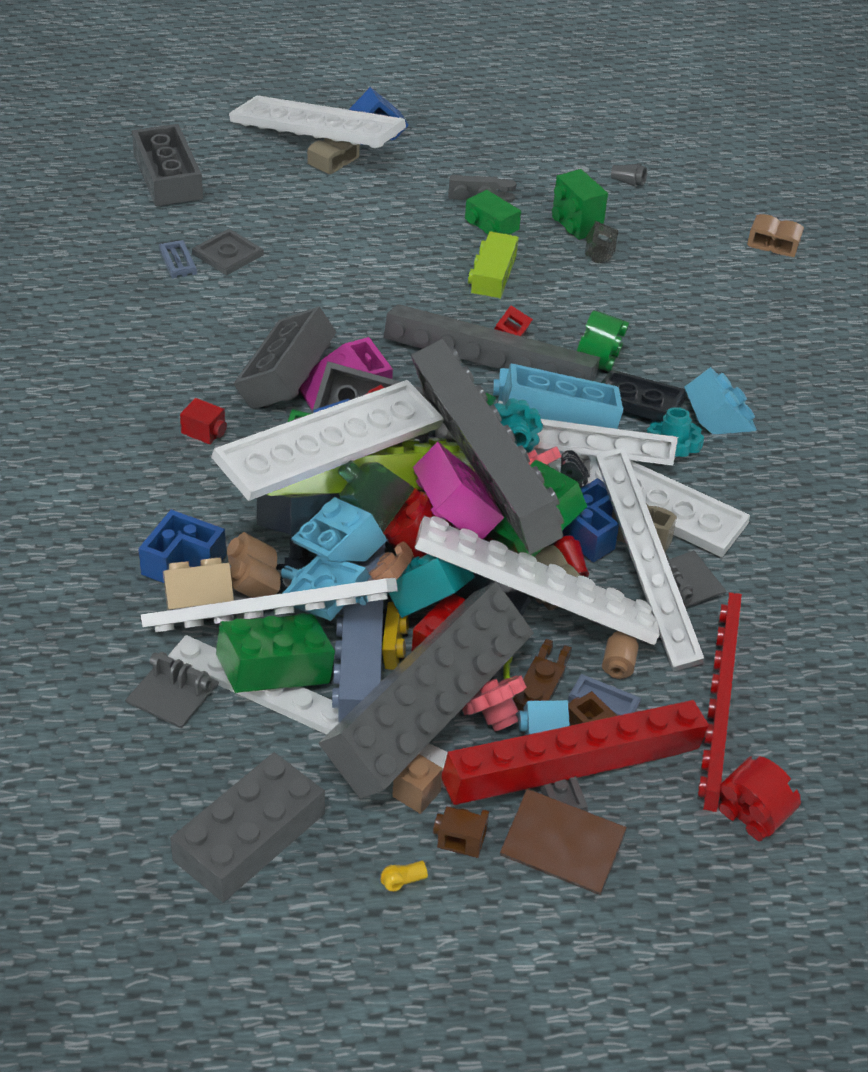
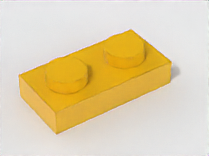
(393, 645)

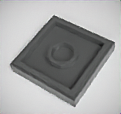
(227, 251)

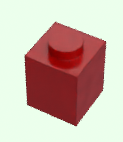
(203, 421)

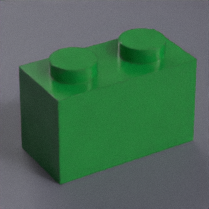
(492, 213)

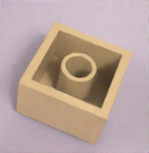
(197, 585)

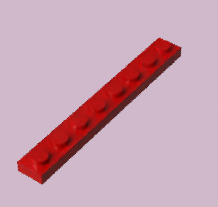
(719, 708)

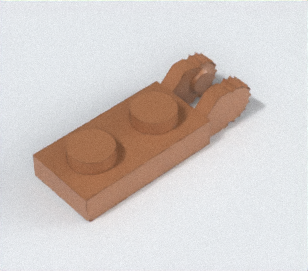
(392, 566)

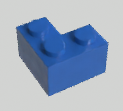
(374, 103)
(594, 525)
(180, 540)

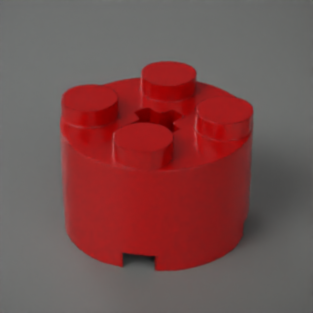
(407, 521)
(758, 796)

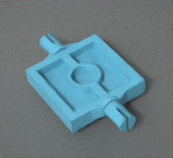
(322, 574)

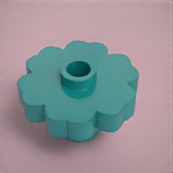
(523, 422)
(679, 424)

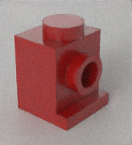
(509, 327)

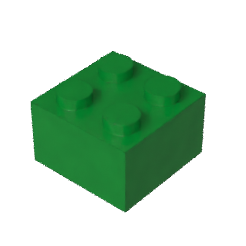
(578, 202)

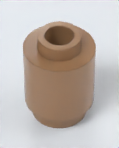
(620, 655)

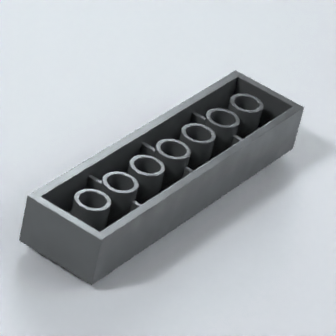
(489, 446)
(426, 691)

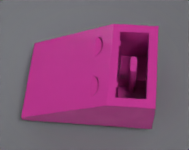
(356, 354)

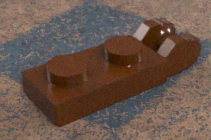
(543, 676)

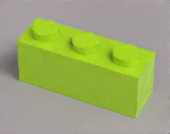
(493, 264)

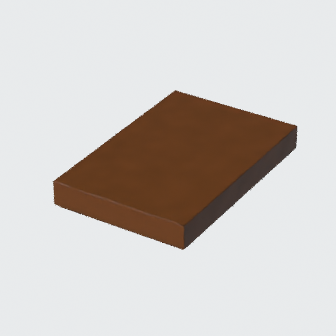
(563, 841)

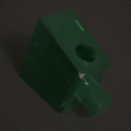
(374, 490)

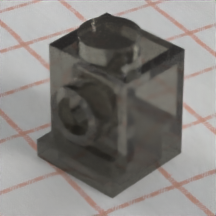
(599, 249)

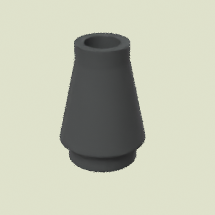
(631, 174)

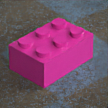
(456, 492)

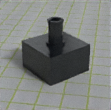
(289, 514)

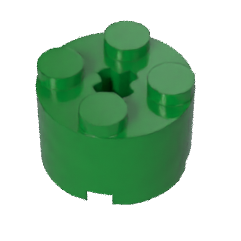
(603, 338)

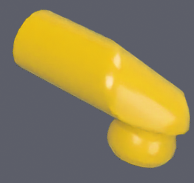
(396, 876)

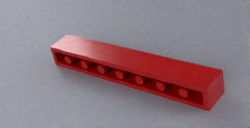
(572, 751)

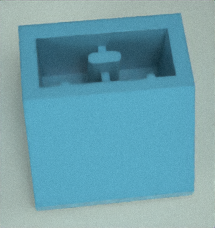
(719, 405)
(341, 533)

